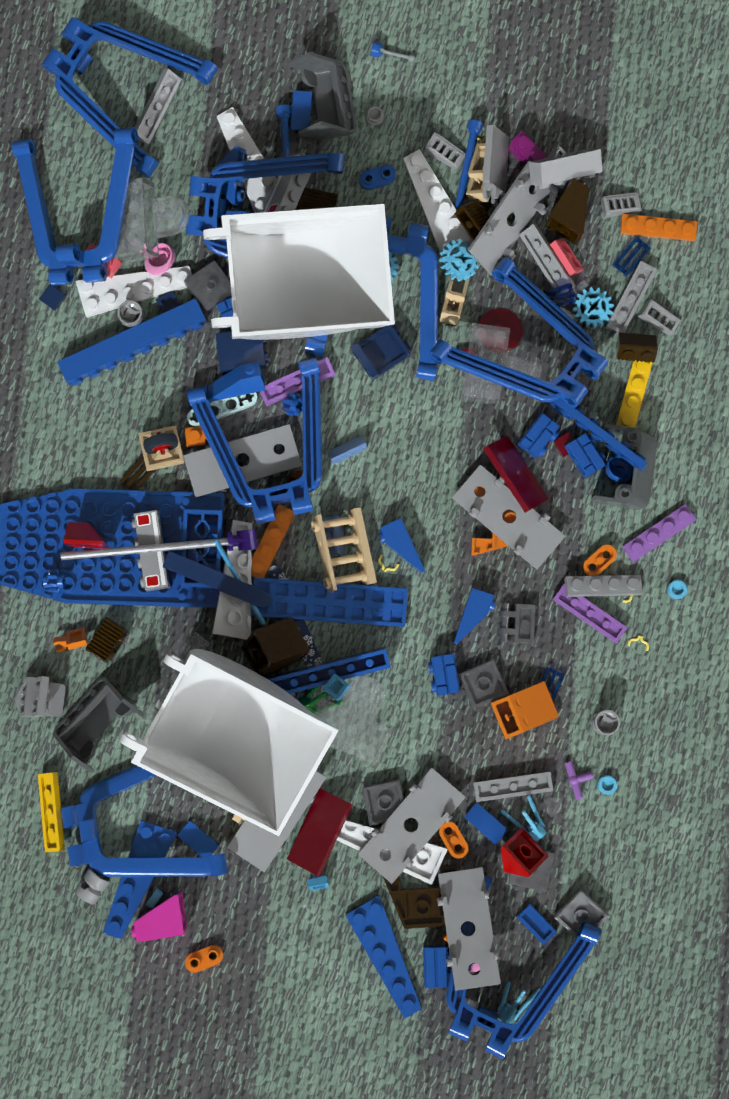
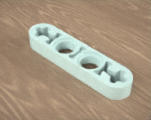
(223, 410)

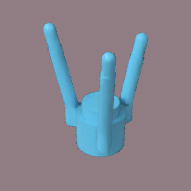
(535, 829)
(509, 1012)

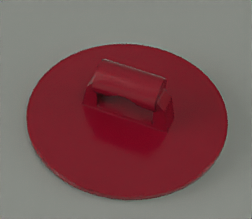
(505, 319)

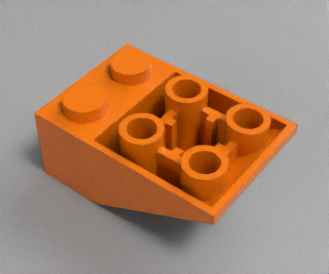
(524, 710)

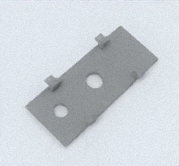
(496, 235)
(208, 478)
(528, 535)
(431, 805)
(260, 845)
(465, 900)

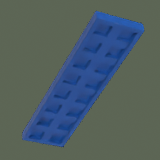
(346, 605)

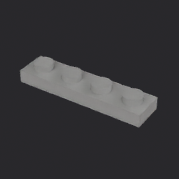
(157, 105)
(546, 257)
(631, 298)
(603, 585)
(513, 786)

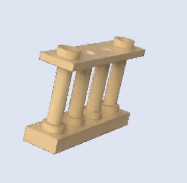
(361, 556)

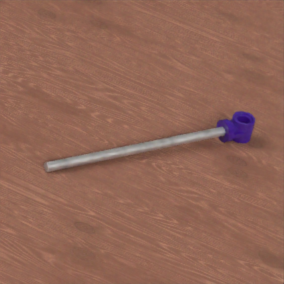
(243, 540)

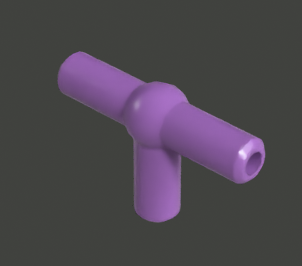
(575, 779)

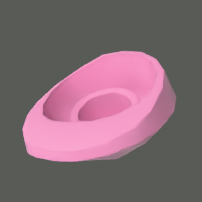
(161, 264)

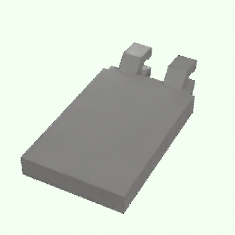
(495, 164)

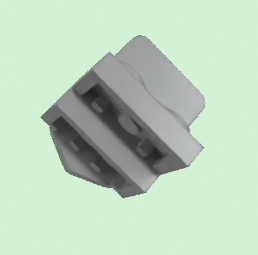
(40, 698)

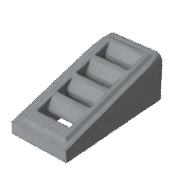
(441, 157)
(620, 197)
(656, 322)

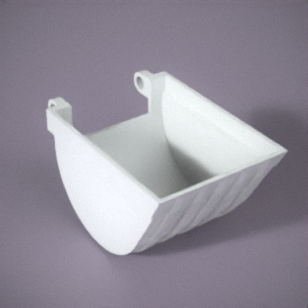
(306, 272)
(233, 739)

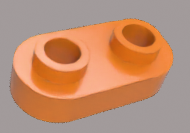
(599, 561)
(453, 839)
(203, 958)

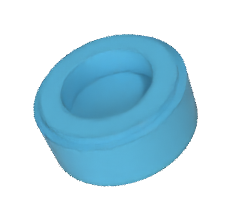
(677, 589)
(607, 784)
(154, 898)

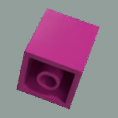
(162, 921)

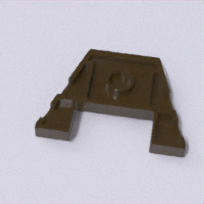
(419, 905)

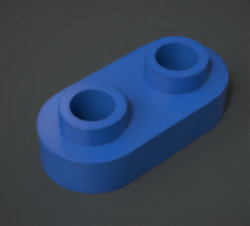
(377, 176)

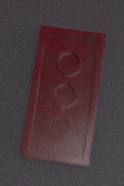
(516, 473)
(319, 832)

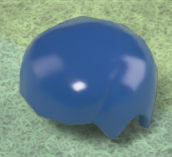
(619, 470)

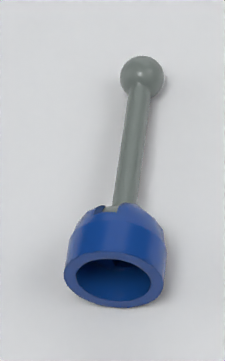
(378, 50)

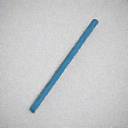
(235, 574)

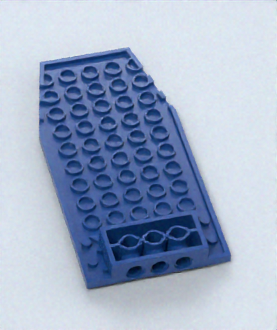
(35, 531)

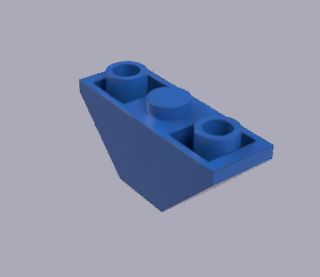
(233, 189)

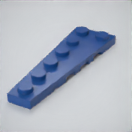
(620, 448)
(149, 842)
(379, 942)

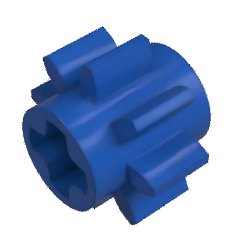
(292, 404)
(54, 580)

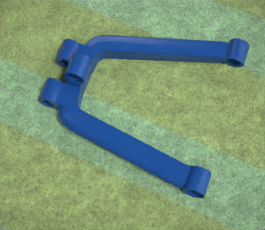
(78, 59)
(212, 186)
(414, 246)
(68, 256)
(566, 384)
(296, 491)
(92, 853)
(504, 1033)

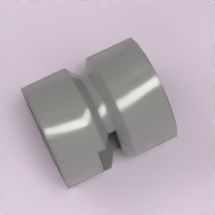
(130, 314)
(605, 722)
(90, 888)

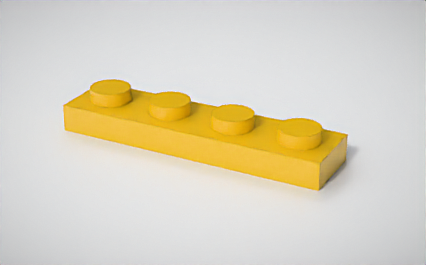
(633, 394)
(51, 812)

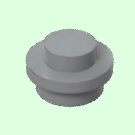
(375, 116)

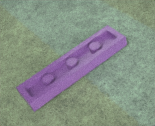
(292, 383)
(659, 533)
(591, 615)

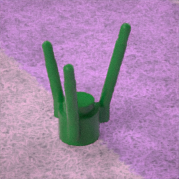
(309, 703)

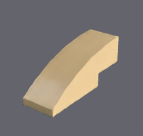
(475, 172)
(454, 301)

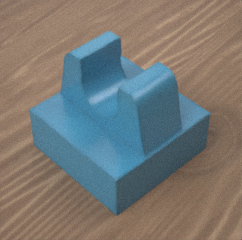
(336, 687)
(318, 882)

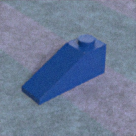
(240, 381)
(398, 540)
(476, 608)

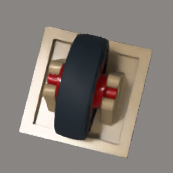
(161, 448)

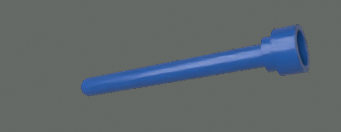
(284, 113)
(474, 128)

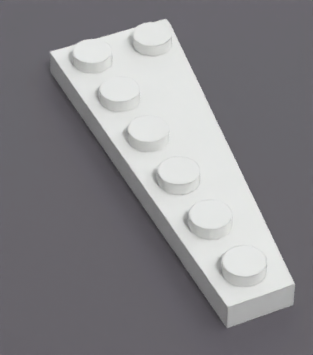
(236, 135)
(435, 202)
(141, 286)
(233, 614)
(425, 862)

